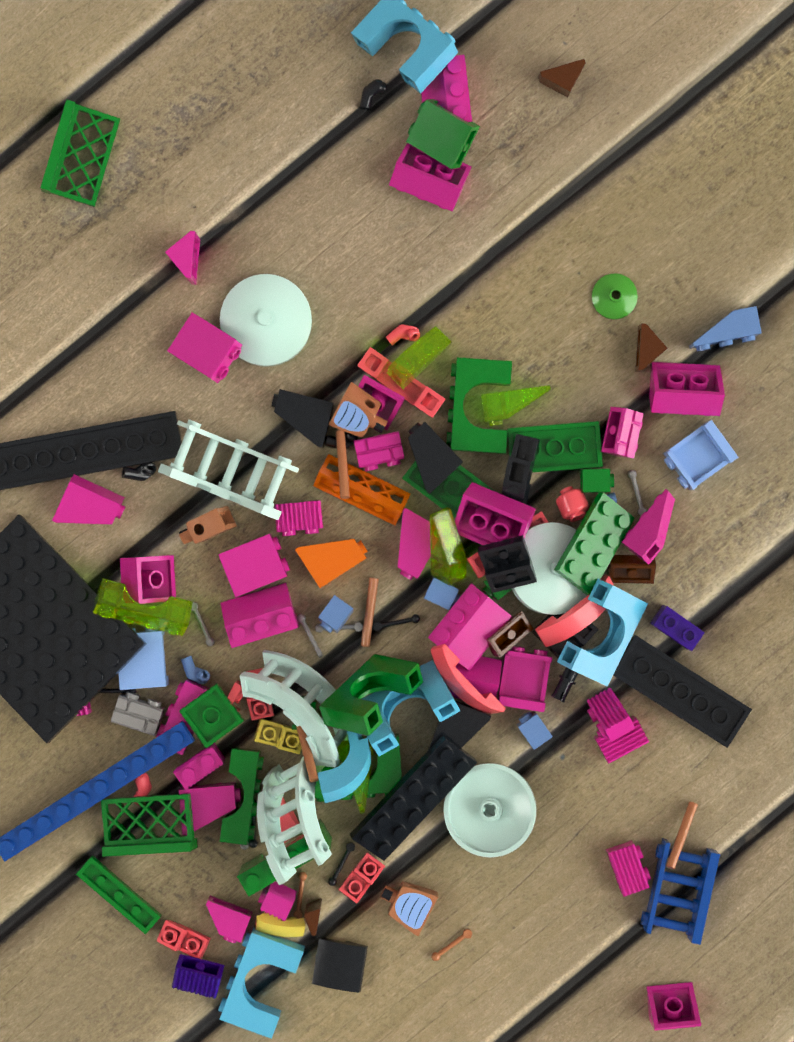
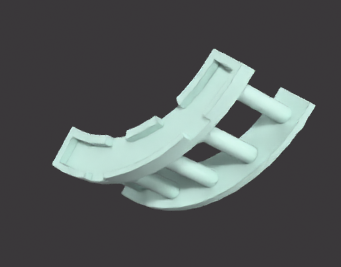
(223, 488)
(295, 707)
(269, 813)

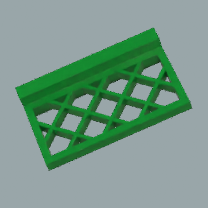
(60, 147)
(152, 844)

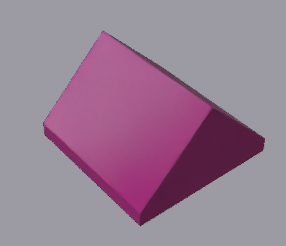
(186, 255)
(389, 400)
(483, 675)
(672, 1006)

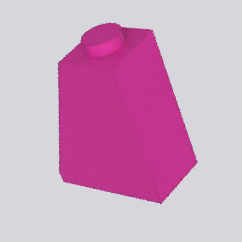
(88, 504)
(414, 544)
(210, 802)

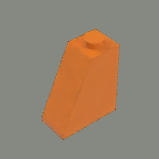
(331, 559)

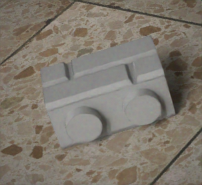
(138, 714)

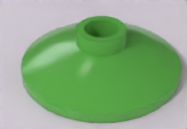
(606, 304)

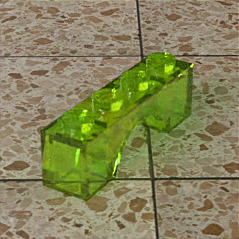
(116, 603)

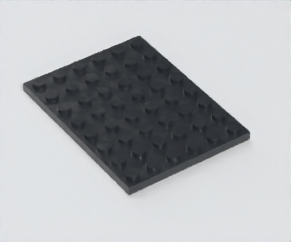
(50, 639)

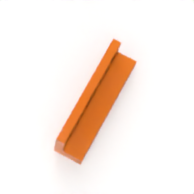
(360, 493)

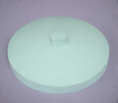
(267, 319)
(551, 592)
(490, 810)

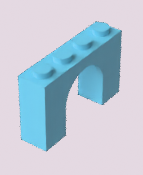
(395, 17)
(603, 660)
(432, 689)
(240, 1007)

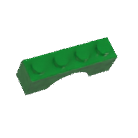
(245, 765)

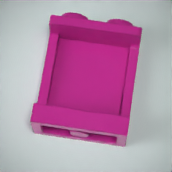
(205, 348)
(254, 564)
(524, 679)

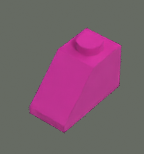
(228, 918)

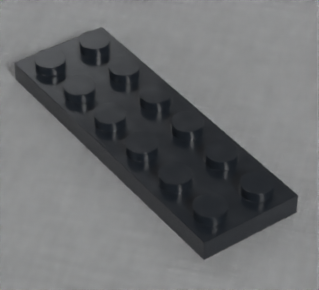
(681, 691)
(413, 798)

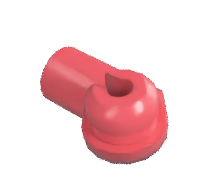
(403, 332)
(143, 785)

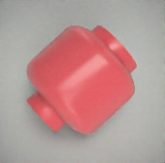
(572, 504)

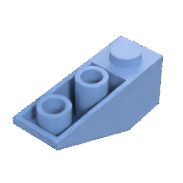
(737, 325)

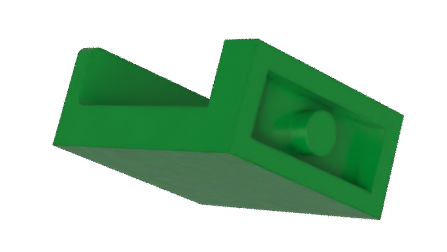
(442, 134)

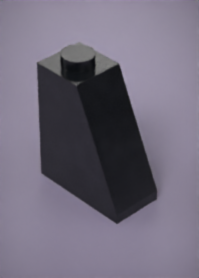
(305, 414)
(432, 456)
(460, 726)

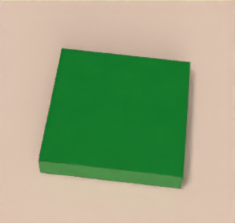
(211, 715)

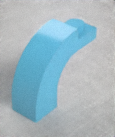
(350, 774)

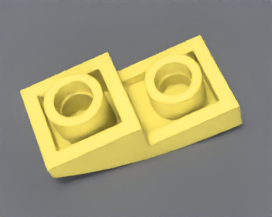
(277, 735)
(273, 926)

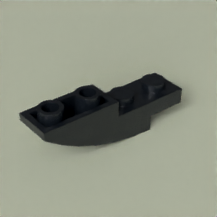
(520, 468)

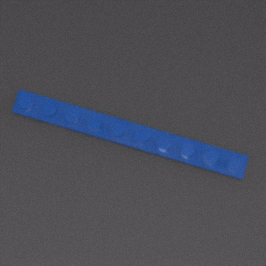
(95, 790)

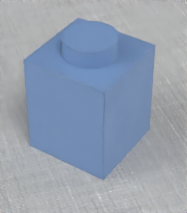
(442, 594)
(335, 615)
(533, 729)

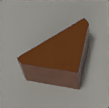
(562, 77)
(648, 347)

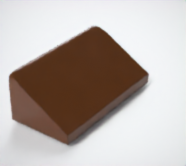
(631, 570)
(509, 634)
(312, 915)

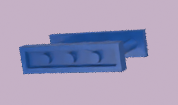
(697, 906)

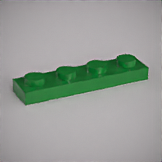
(119, 894)

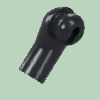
(370, 91)
(330, 441)
(140, 473)

